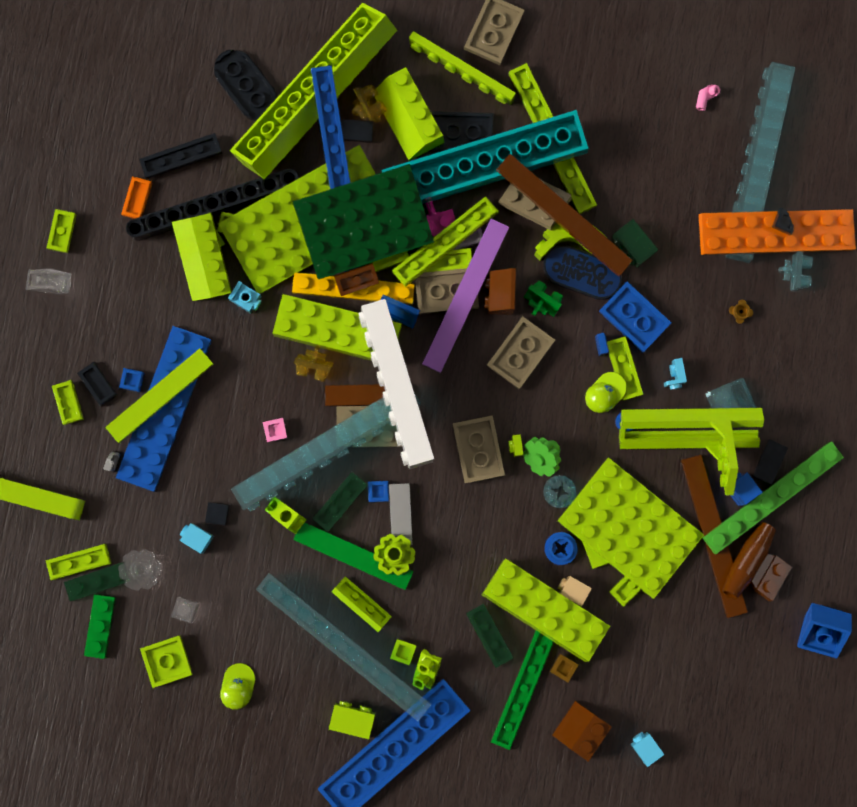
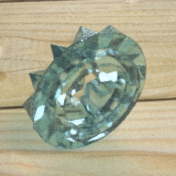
(551, 496)

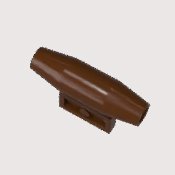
(757, 567)

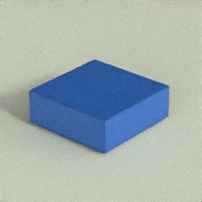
(601, 344)
(131, 380)
(378, 491)

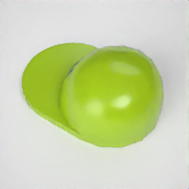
(606, 392)
(237, 686)

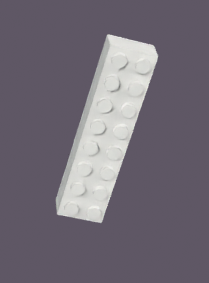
(397, 384)

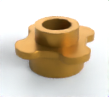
(747, 312)

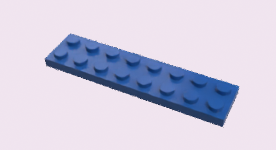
(155, 437)
(393, 749)

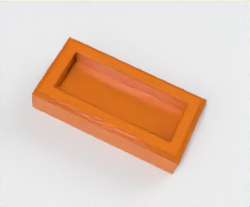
(136, 198)

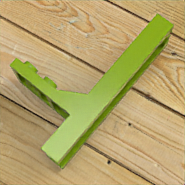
(718, 442)

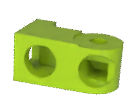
(285, 515)

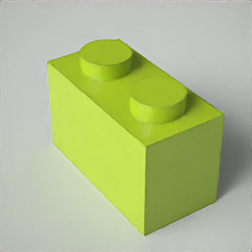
(352, 720)

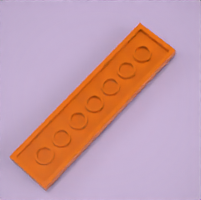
(754, 232)

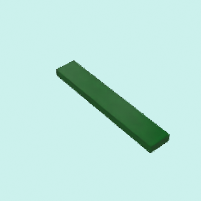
(348, 553)
(522, 691)

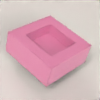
(275, 430)

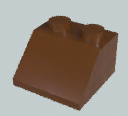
(501, 292)
(581, 731)

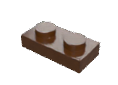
(356, 279)

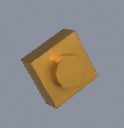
(564, 668)

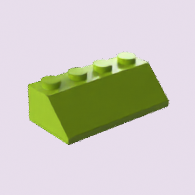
(408, 114)
(202, 257)

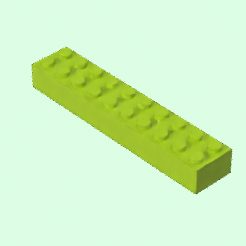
(296, 106)

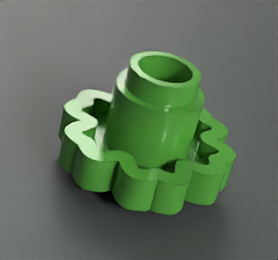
(542, 456)

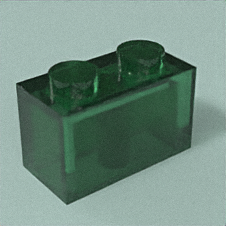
(634, 243)

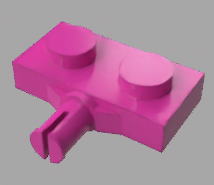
(438, 220)

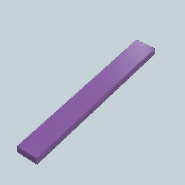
(465, 296)

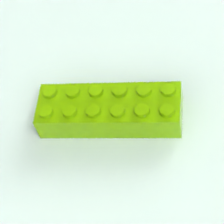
(323, 327)
(546, 610)

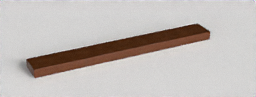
(564, 215)
(708, 520)

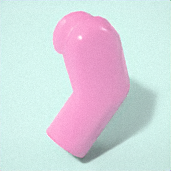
(706, 94)

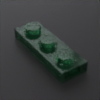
(340, 501)
(93, 582)
(489, 635)

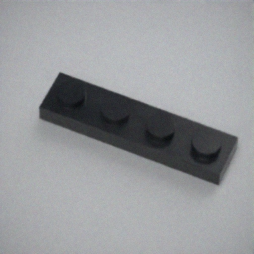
(180, 156)

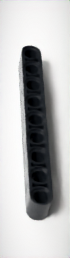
(203, 202)

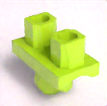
(426, 670)

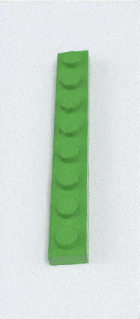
(772, 497)

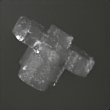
(139, 569)

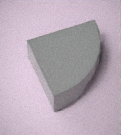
(112, 461)

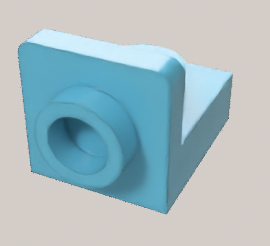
(676, 370)

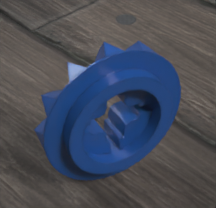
(560, 558)

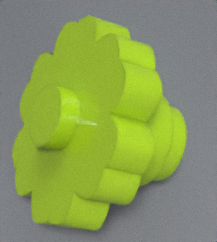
(394, 554)

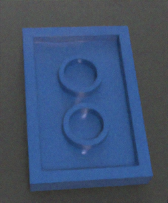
(635, 317)

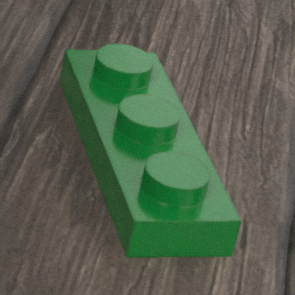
(99, 626)

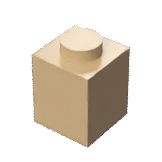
(574, 590)

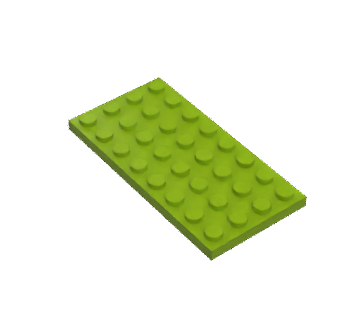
(269, 233)

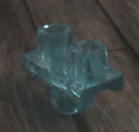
(797, 279)

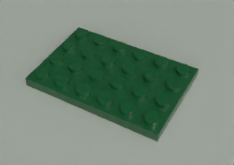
(363, 221)

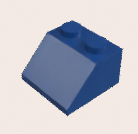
(825, 630)

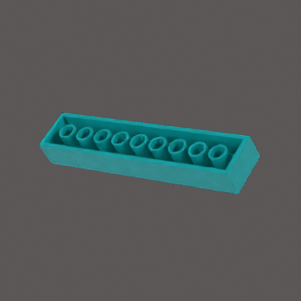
(477, 161)

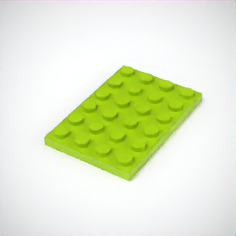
(630, 528)

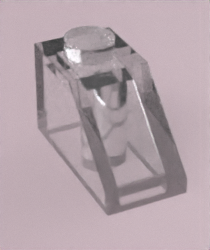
(48, 281)

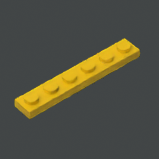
(310, 285)

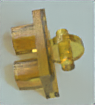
(373, 111)
(305, 362)

